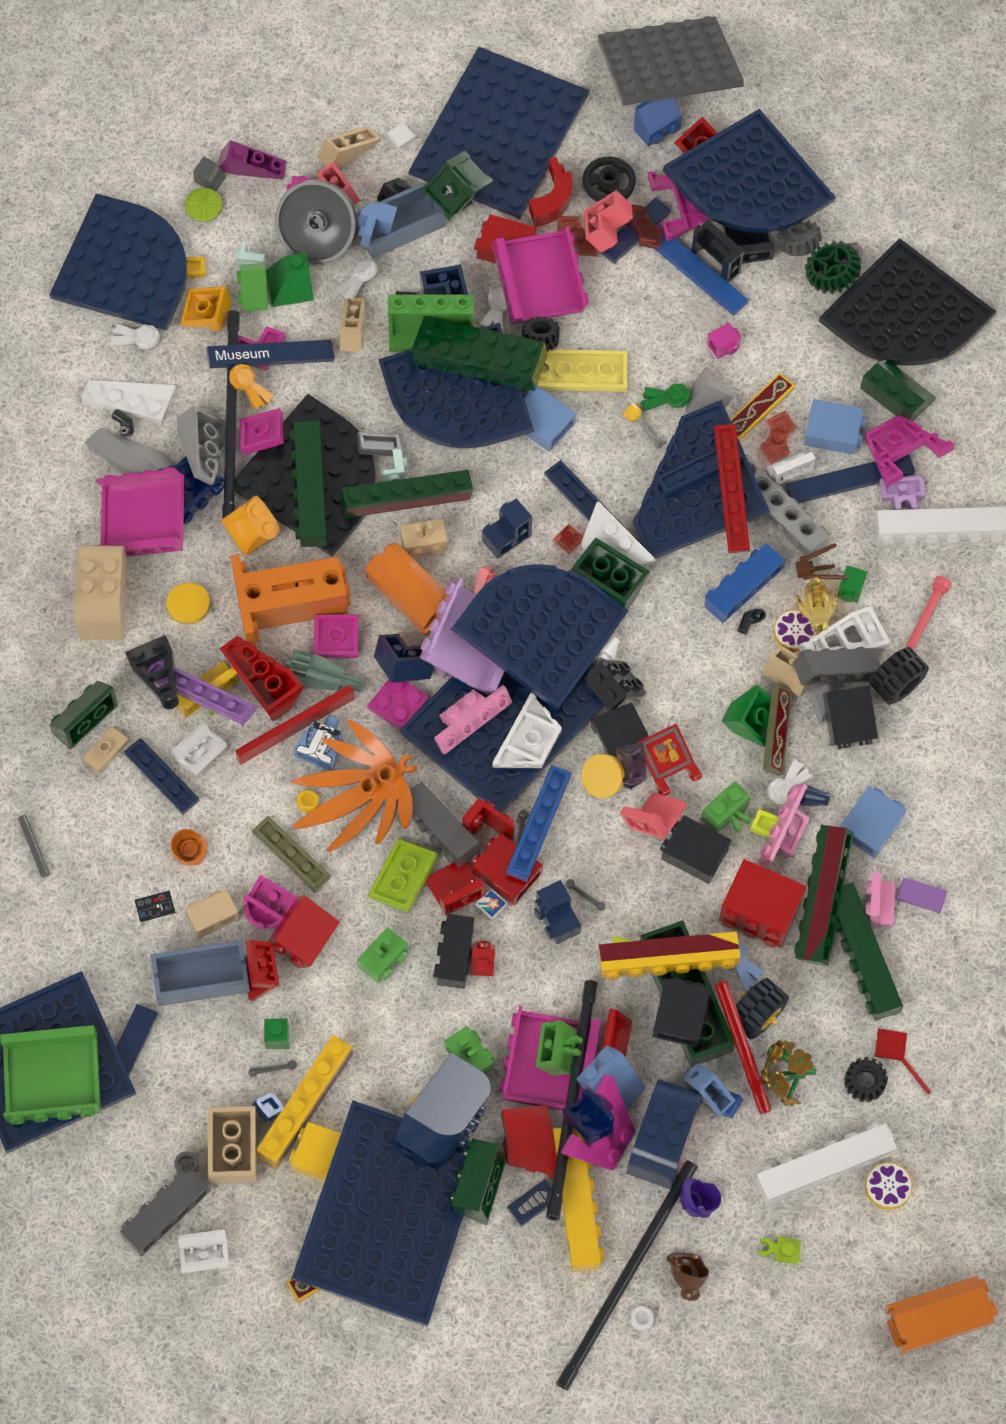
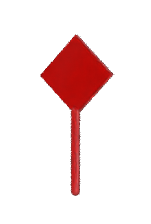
(892, 1046)

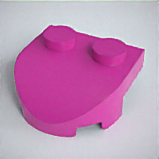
(267, 903)

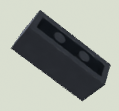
(454, 951)

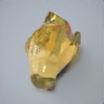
(817, 605)

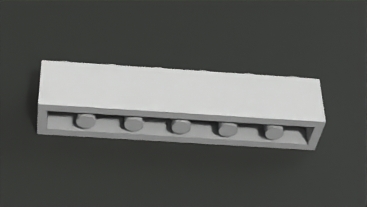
(940, 525)
(826, 1163)

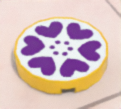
(792, 630)
(888, 1186)

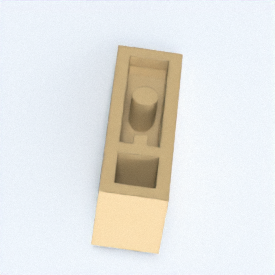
(347, 146)
(352, 324)

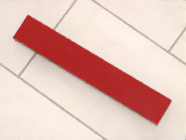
(731, 488)
(294, 725)

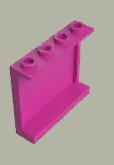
(540, 276)
(143, 511)
(523, 1079)

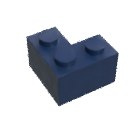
(443, 281)
(510, 530)
(401, 661)
(555, 909)

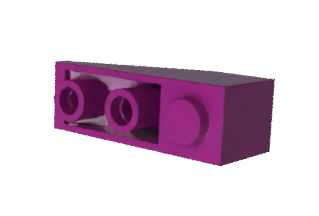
(250, 162)

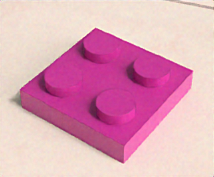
(261, 431)
(336, 636)
(397, 702)

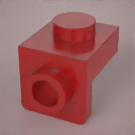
(483, 959)

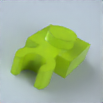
(785, 1250)

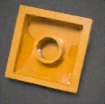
(206, 308)
(251, 525)

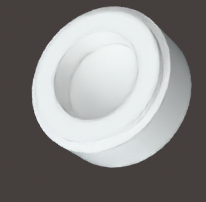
(641, 1318)

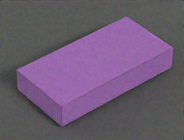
(921, 895)

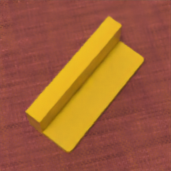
(218, 676)

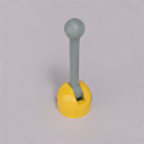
(633, 414)

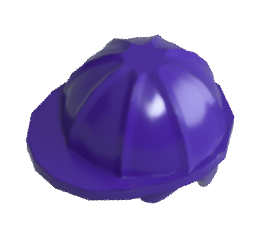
(699, 1198)

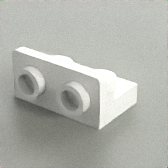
(791, 467)

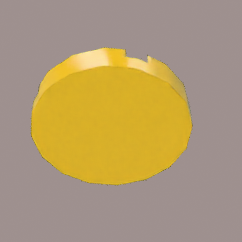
(188, 603)
(602, 775)

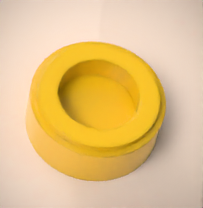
(307, 801)

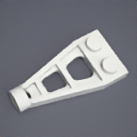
(866, 625)

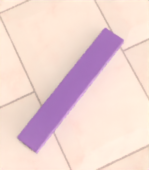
(208, 695)

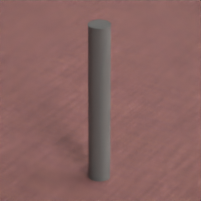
(33, 845)

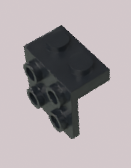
(614, 683)

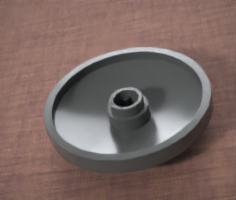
(316, 221)

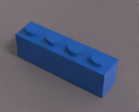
(744, 582)

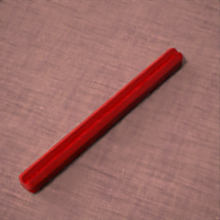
(743, 1047)

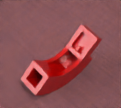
(549, 207)

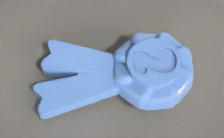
(747, 969)

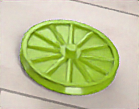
(203, 204)

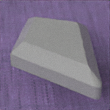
(817, 701)

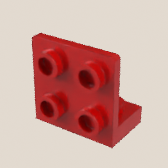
(485, 812)
(455, 887)
(261, 968)

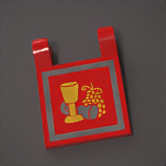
(666, 755)

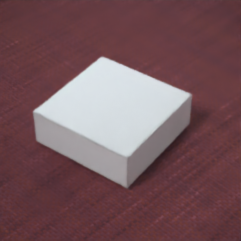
(401, 136)

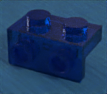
(589, 1117)

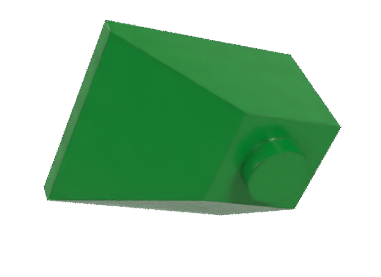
(290, 280)
(749, 715)

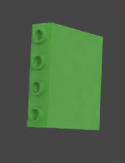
(407, 313)
(51, 1074)

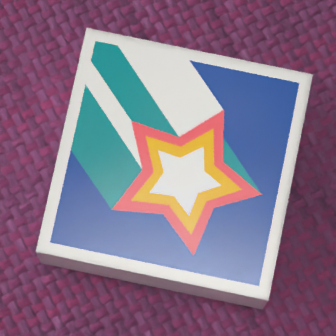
(491, 904)

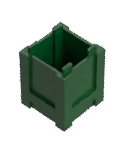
(456, 185)

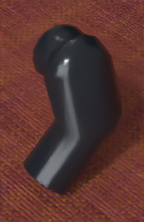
(125, 421)
(749, 618)

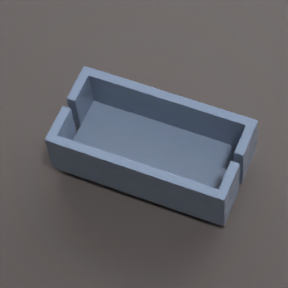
(411, 221)
(200, 973)

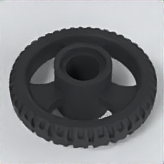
(610, 172)

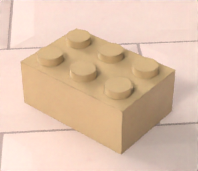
(232, 1145)

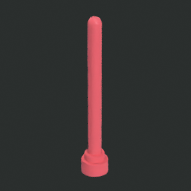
(940, 586)

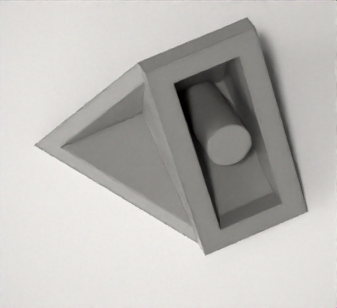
(707, 390)

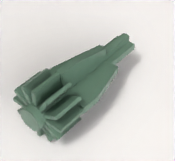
(320, 672)

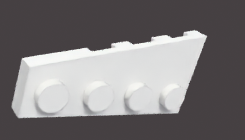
(133, 399)

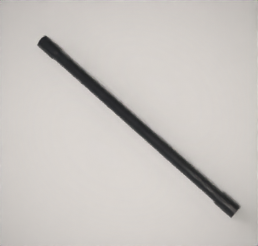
(228, 506)
(555, 1199)
(572, 1368)

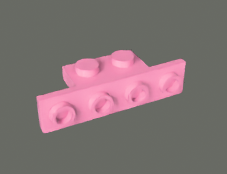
(469, 715)
(788, 828)

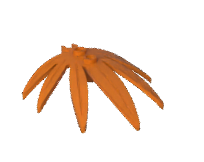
(378, 783)

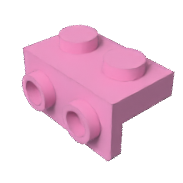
(882, 901)

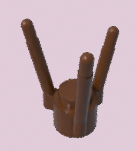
(806, 569)

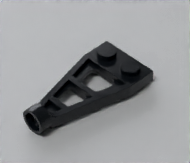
(148, 654)

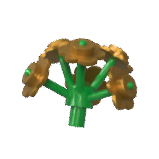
(799, 1066)

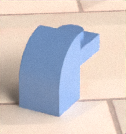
(376, 218)

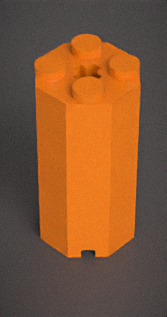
(406, 586)
(940, 1314)

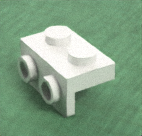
(198, 749)
(203, 1251)

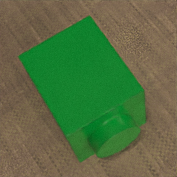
(852, 587)
(276, 1033)

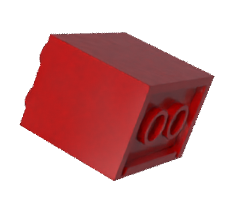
(762, 903)

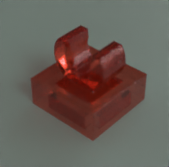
(568, 539)

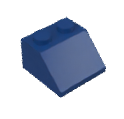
(657, 120)

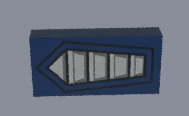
(531, 1203)

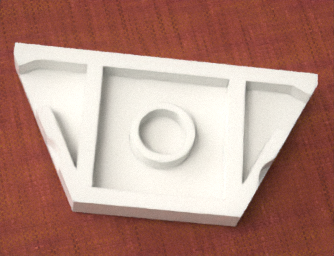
(610, 531)
(529, 738)

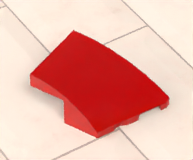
(529, 1139)

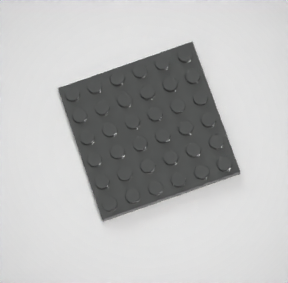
(670, 60)

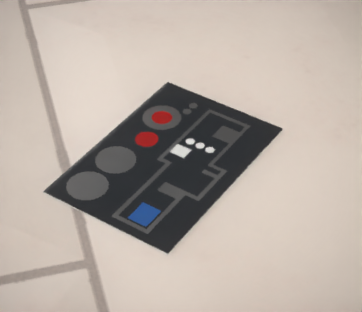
(154, 906)

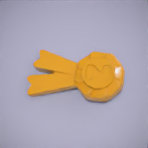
(243, 378)

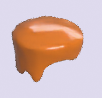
(189, 847)

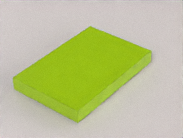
(403, 875)

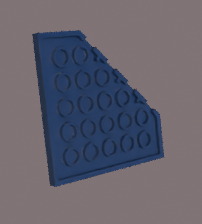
(697, 510)

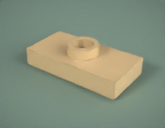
(105, 749)

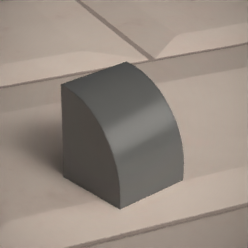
(208, 174)

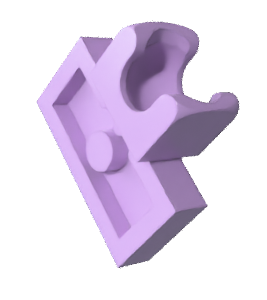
(903, 492)

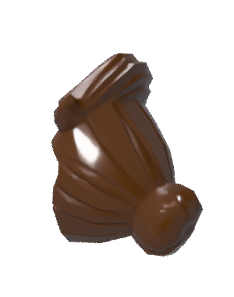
(688, 1273)

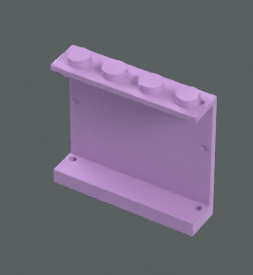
(451, 652)

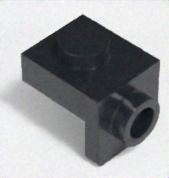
(392, 188)

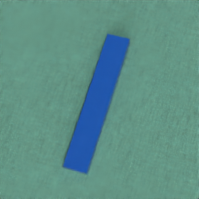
(702, 275)
(538, 823)

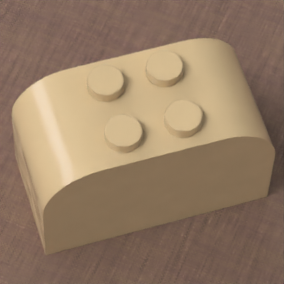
(101, 592)

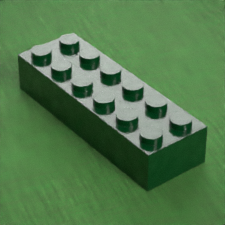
(479, 353)
(715, 1034)

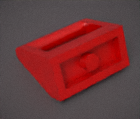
(617, 1031)

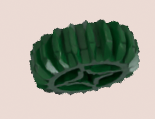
(836, 273)

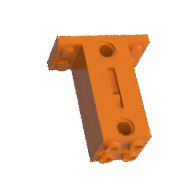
(289, 593)

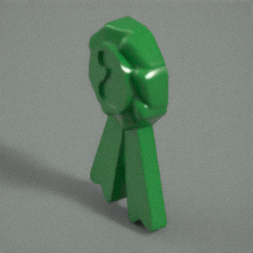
(676, 396)

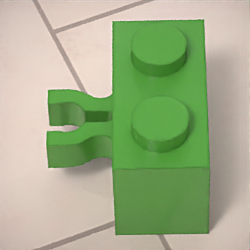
(253, 286)
(727, 809)
(383, 955)
(468, 1047)
(557, 1048)

